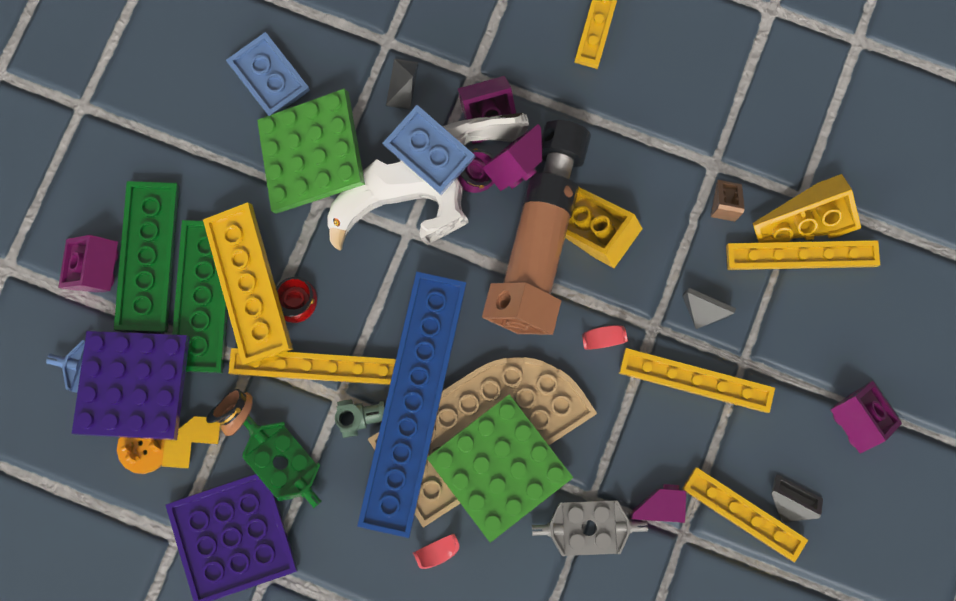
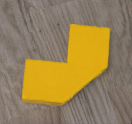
(196, 430)

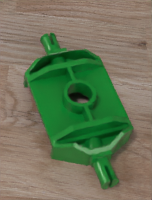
(276, 441)

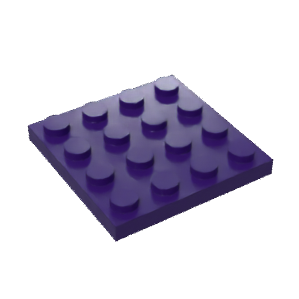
(131, 385)
(231, 538)

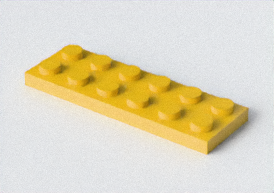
(247, 284)

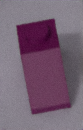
(662, 505)

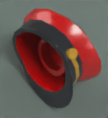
(296, 299)

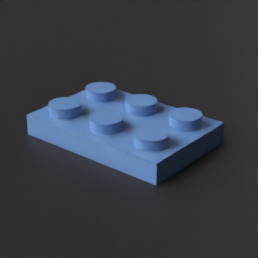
(268, 75)
(429, 150)

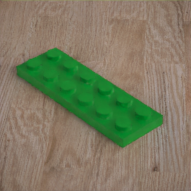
(146, 257)
(199, 301)

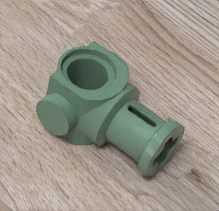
(360, 414)

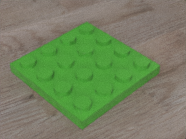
(310, 151)
(499, 468)

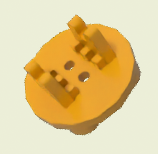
(133, 457)

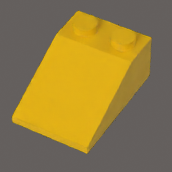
(602, 228)

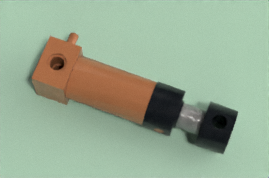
(525, 297)

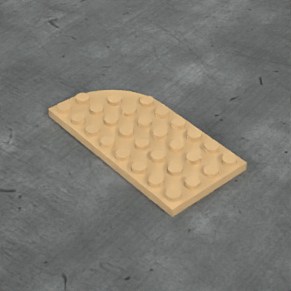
(540, 390)

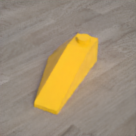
(818, 211)

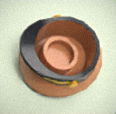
(231, 411)

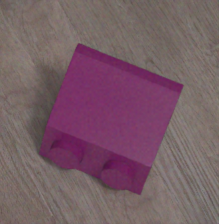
(487, 99)
(516, 160)
(88, 264)
(866, 417)

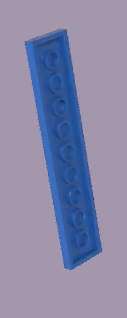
(412, 405)

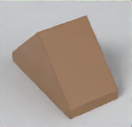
(728, 201)

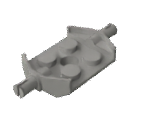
(610, 533)

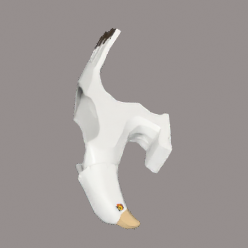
(399, 183)

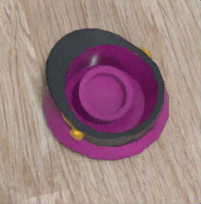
(474, 178)

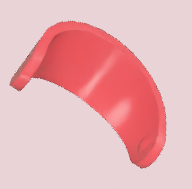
(604, 337)
(437, 552)

